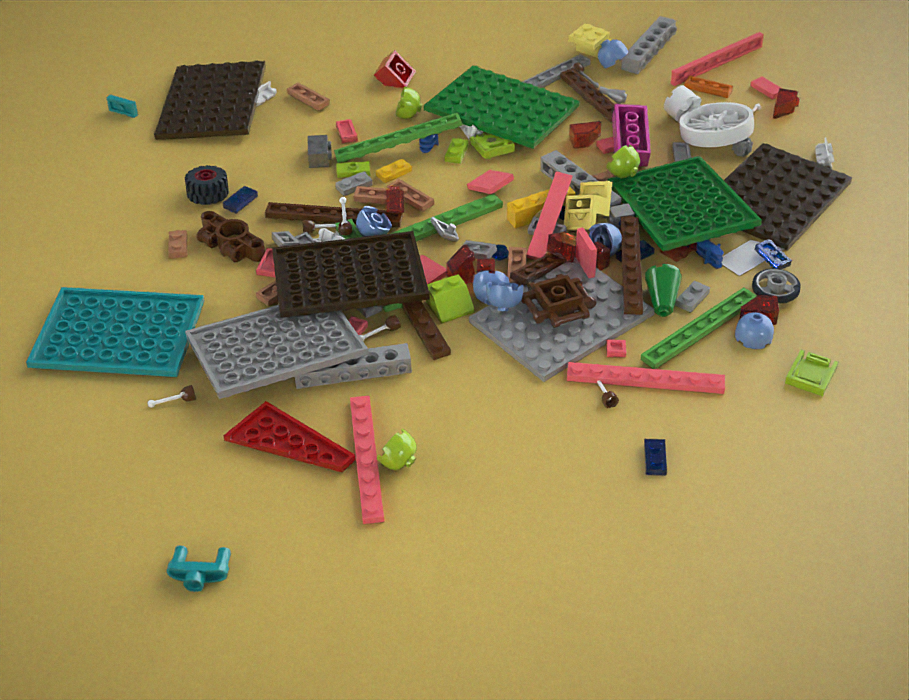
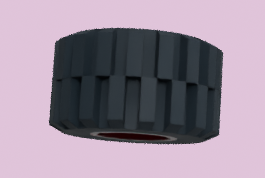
(206, 185)

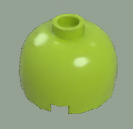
(408, 104)
(624, 162)
(399, 451)

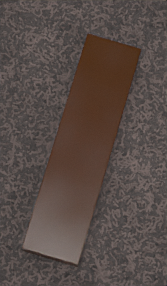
(536, 269)

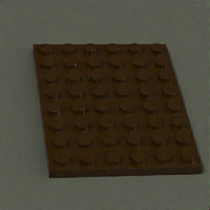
(211, 100)
(785, 192)
(349, 274)

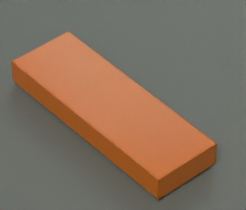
(708, 86)

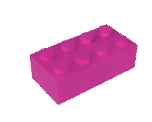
(632, 129)

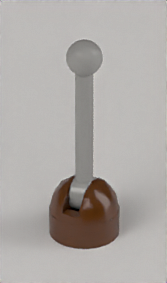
(580, 69)

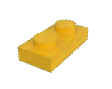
(393, 170)

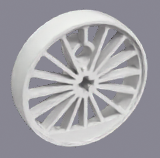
(716, 124)

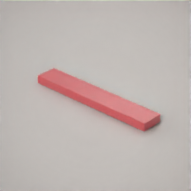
(549, 215)

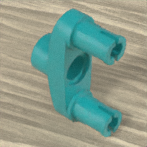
(198, 573)

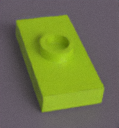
(352, 168)

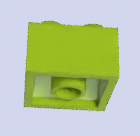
(450, 299)

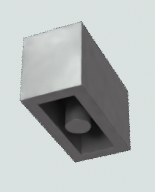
(319, 151)

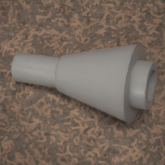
(617, 95)

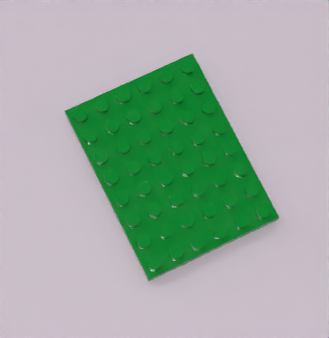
(503, 106)
(684, 203)

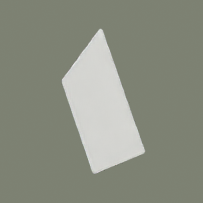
(743, 258)

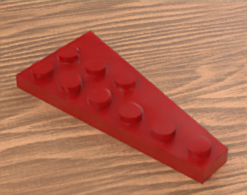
(283, 435)

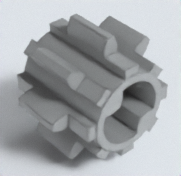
(743, 147)

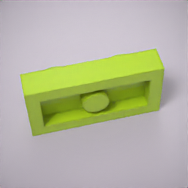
(456, 150)

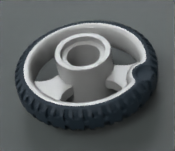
(777, 284)

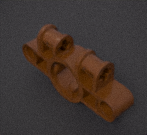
(216, 233)

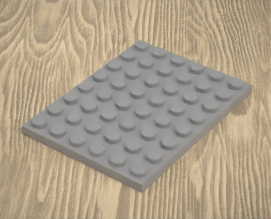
(270, 349)
(549, 349)

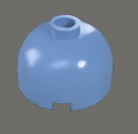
(611, 52)
(372, 223)
(608, 235)
(481, 280)
(504, 295)
(754, 330)

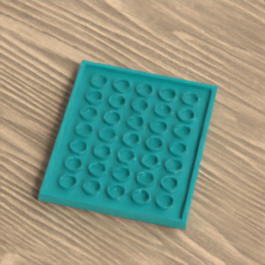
(116, 332)

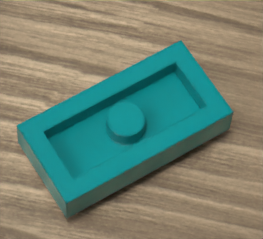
(122, 106)

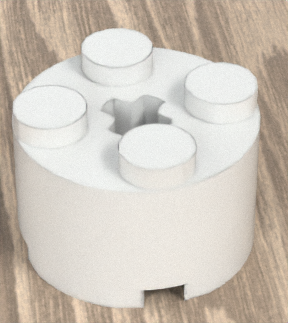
(681, 102)

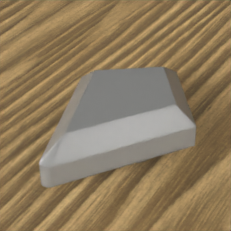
(446, 231)

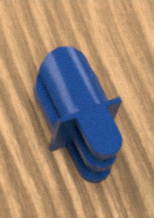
(427, 143)
(710, 252)

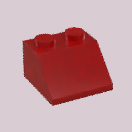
(394, 71)

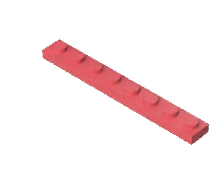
(717, 58)
(646, 377)
(366, 460)

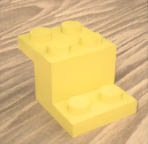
(589, 39)
(590, 203)

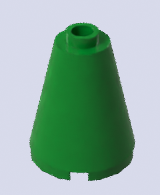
(663, 287)

